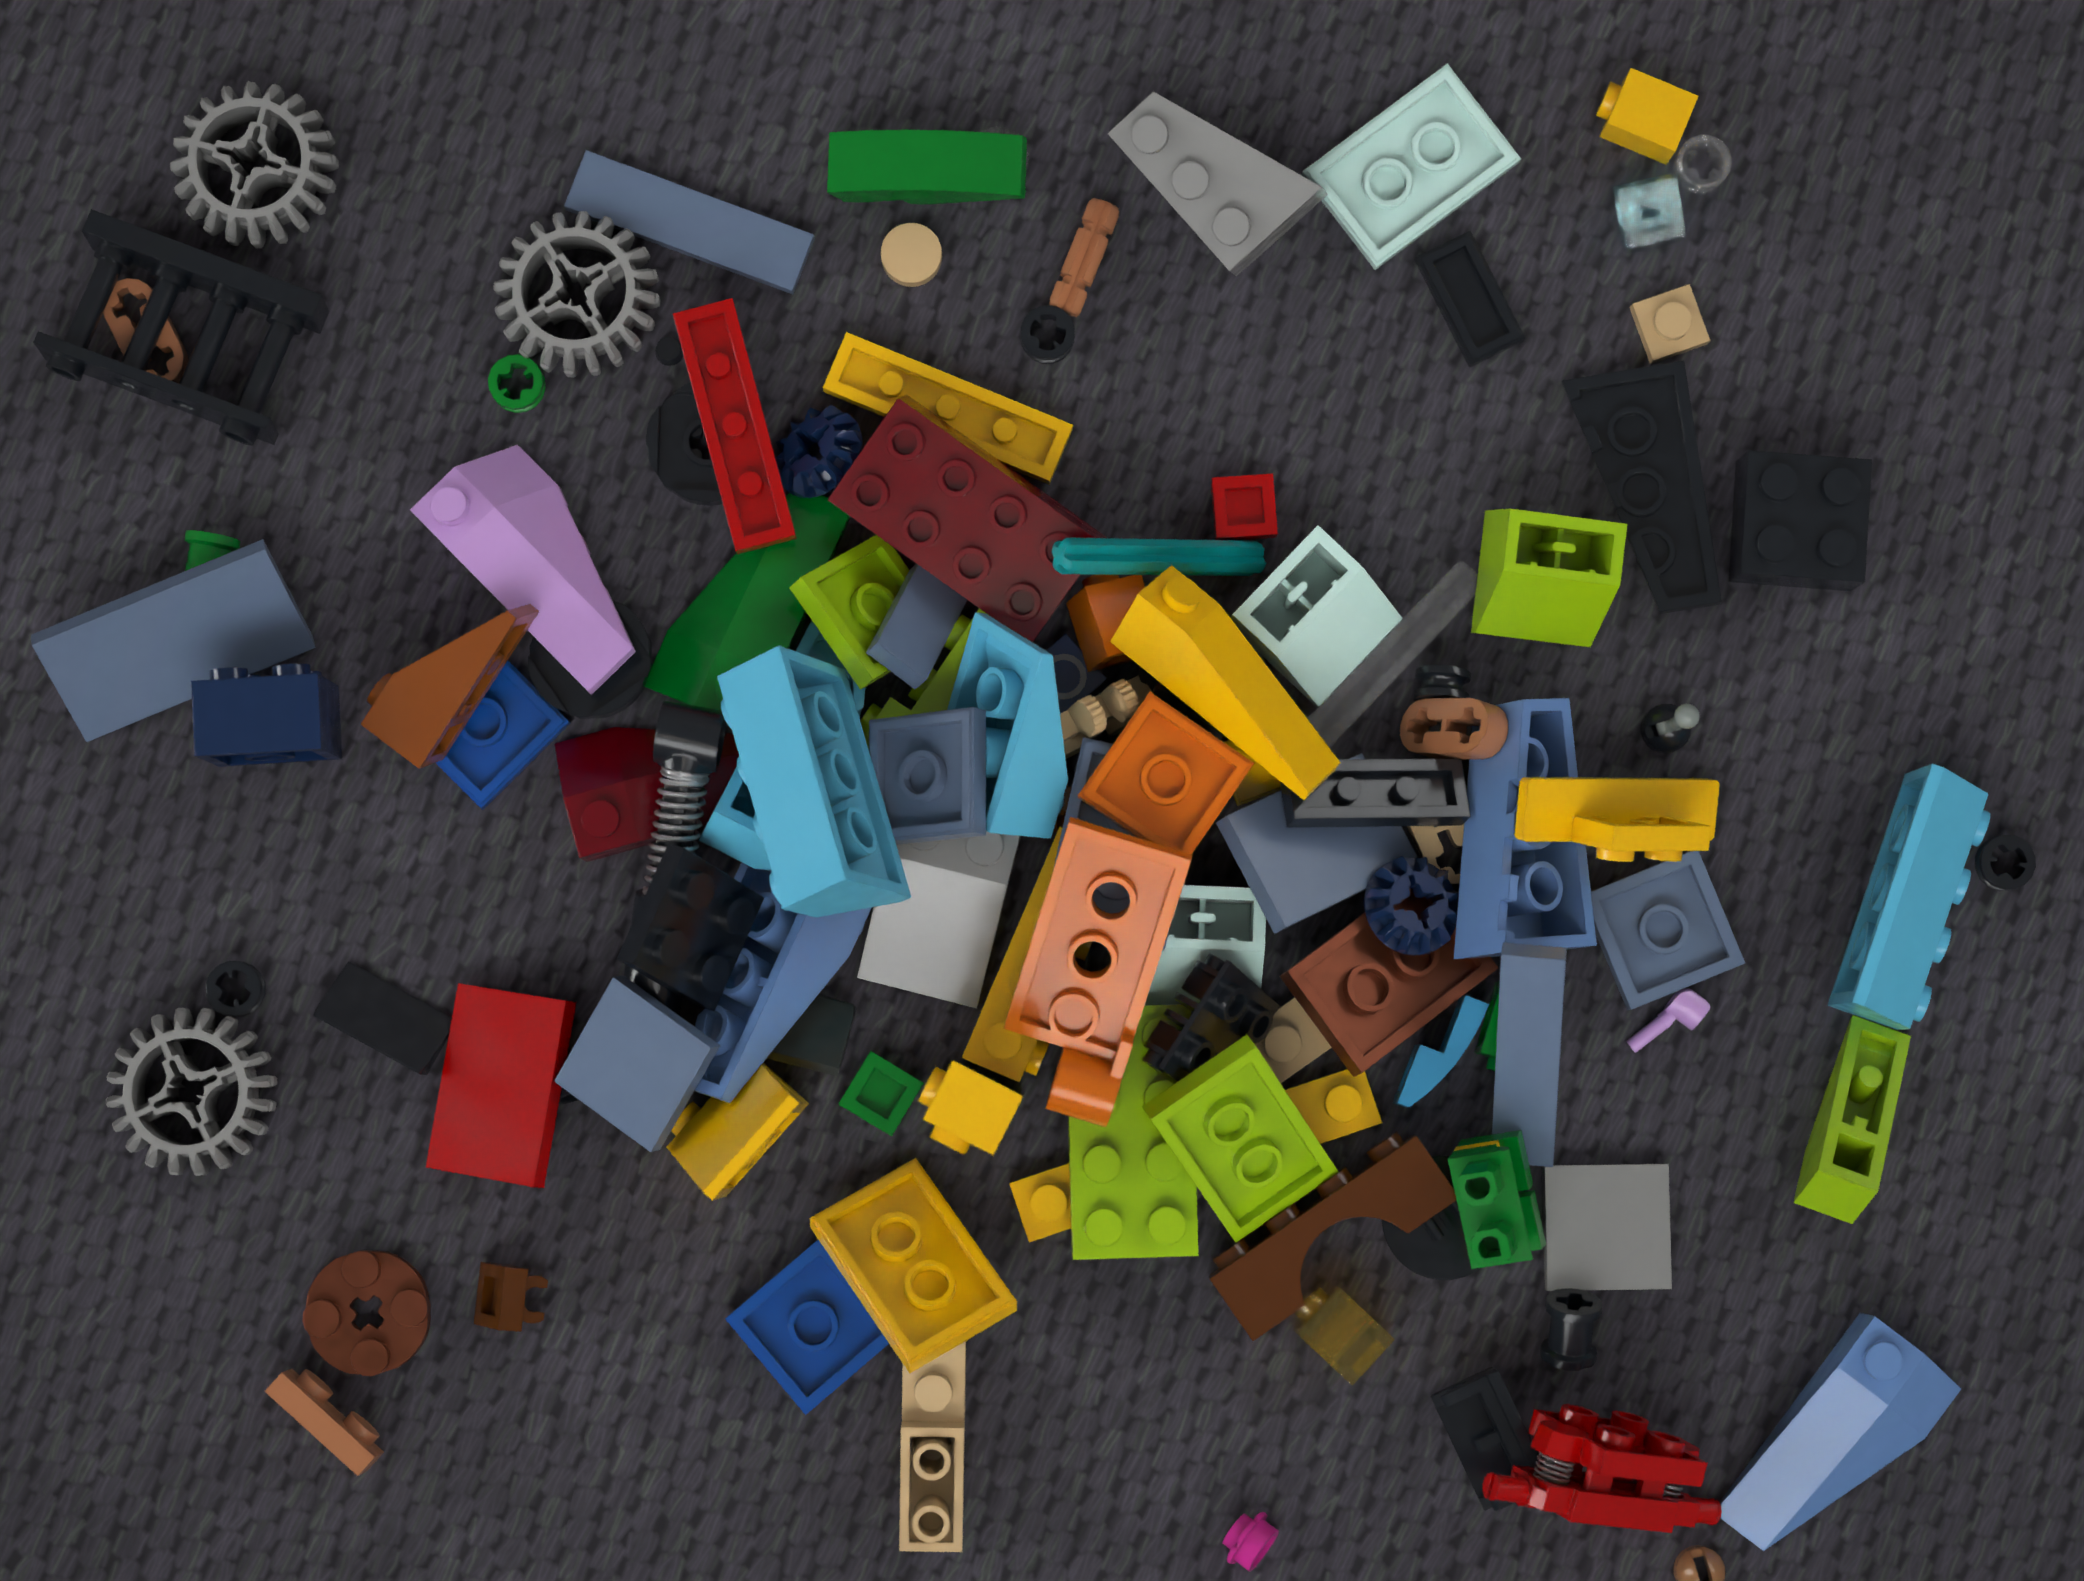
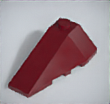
(614, 785)

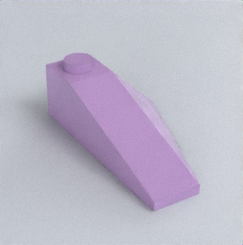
(525, 548)

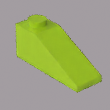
(1854, 1122)

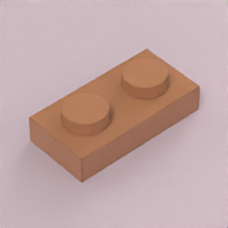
(346, 1437)

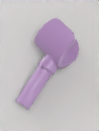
(1684, 1007)

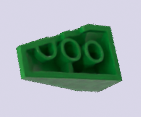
(746, 608)

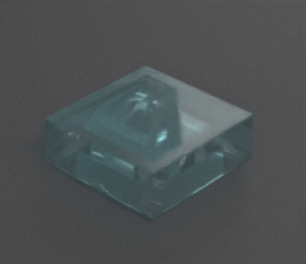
(1649, 211)

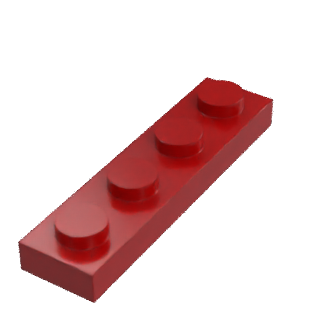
(734, 426)

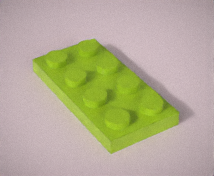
(1124, 1178)

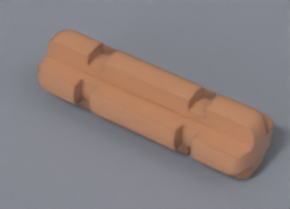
(1084, 256)

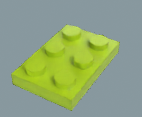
(1240, 1138)

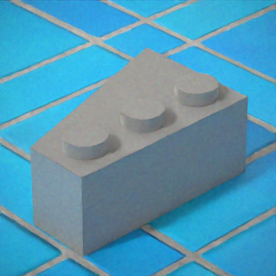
(1215, 182)

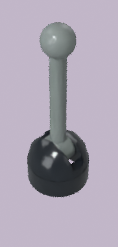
(1672, 725)

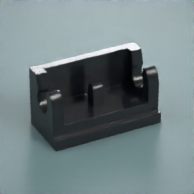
(1485, 1429)

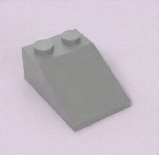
(947, 929)

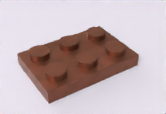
(1375, 997)

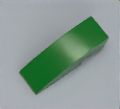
(926, 166)

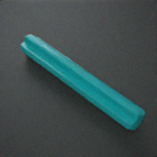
(1154, 556)

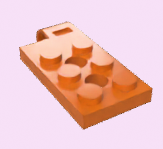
(1099, 1010)

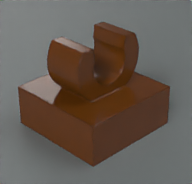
(502, 1297)

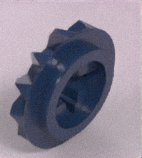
(839, 443)
(1401, 928)

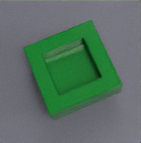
(881, 1093)

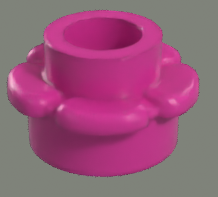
(1249, 1540)

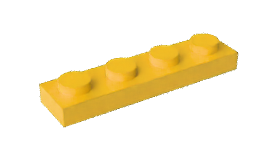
(1004, 428)

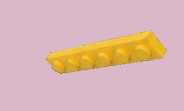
(1329, 1105)

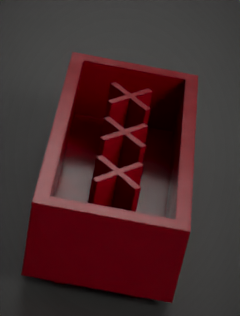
(962, 516)

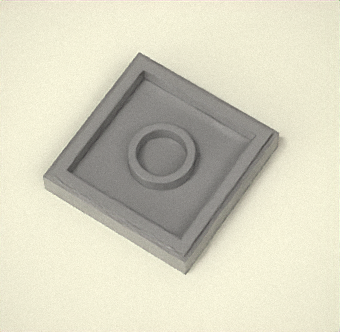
(1607, 1227)

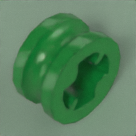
(504, 369)

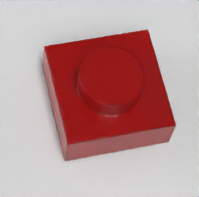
(1244, 507)

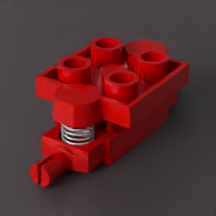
(1622, 1477)

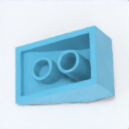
(1023, 727)

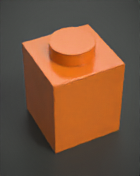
(1097, 615)

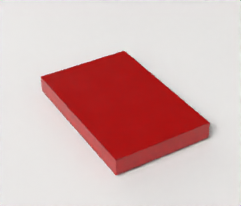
(499, 1085)

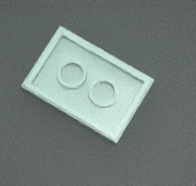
(1411, 166)

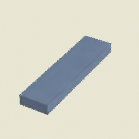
(690, 222)
(1529, 1046)

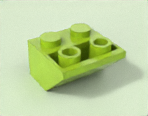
(1546, 576)

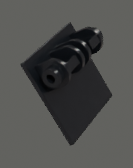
(1226, 1012)

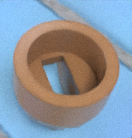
(1686, 1567)

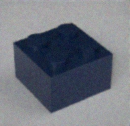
(266, 717)

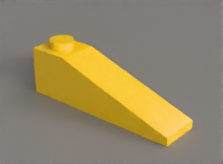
(1212, 667)

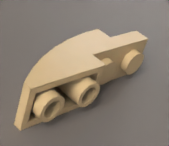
(933, 1454)

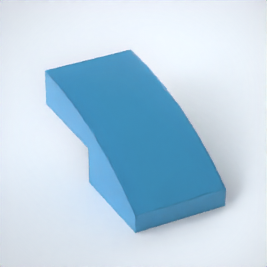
(1427, 1066)

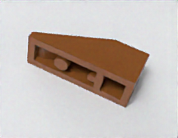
(433, 699)

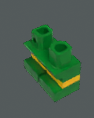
(1495, 1217)

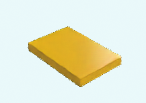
(913, 1265)

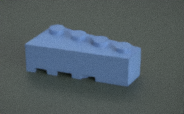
(1511, 885)

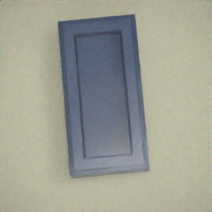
(916, 626)

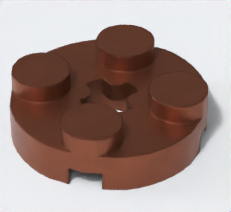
(403, 1308)

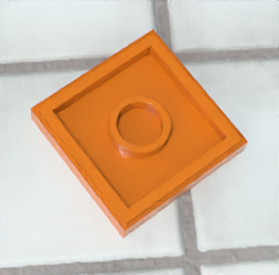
(1165, 777)

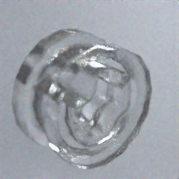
(1715, 151)

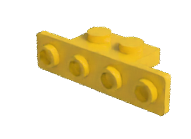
(1620, 814)

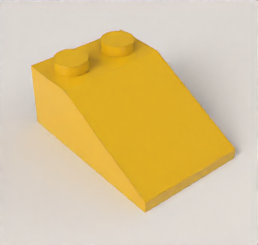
(727, 1139)

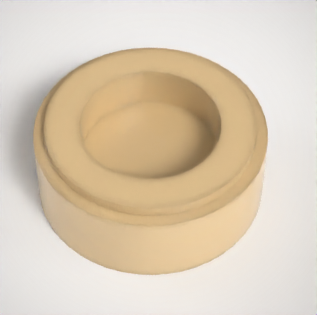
(911, 254)

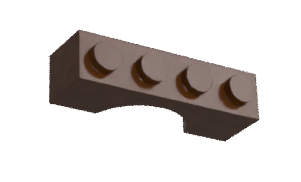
(1265, 1279)

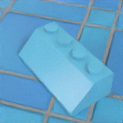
(811, 785)
(1910, 898)

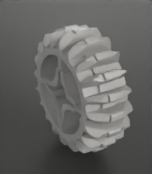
(207, 148)
(601, 278)
(201, 1116)

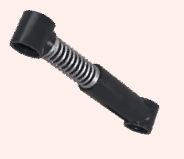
(688, 750)

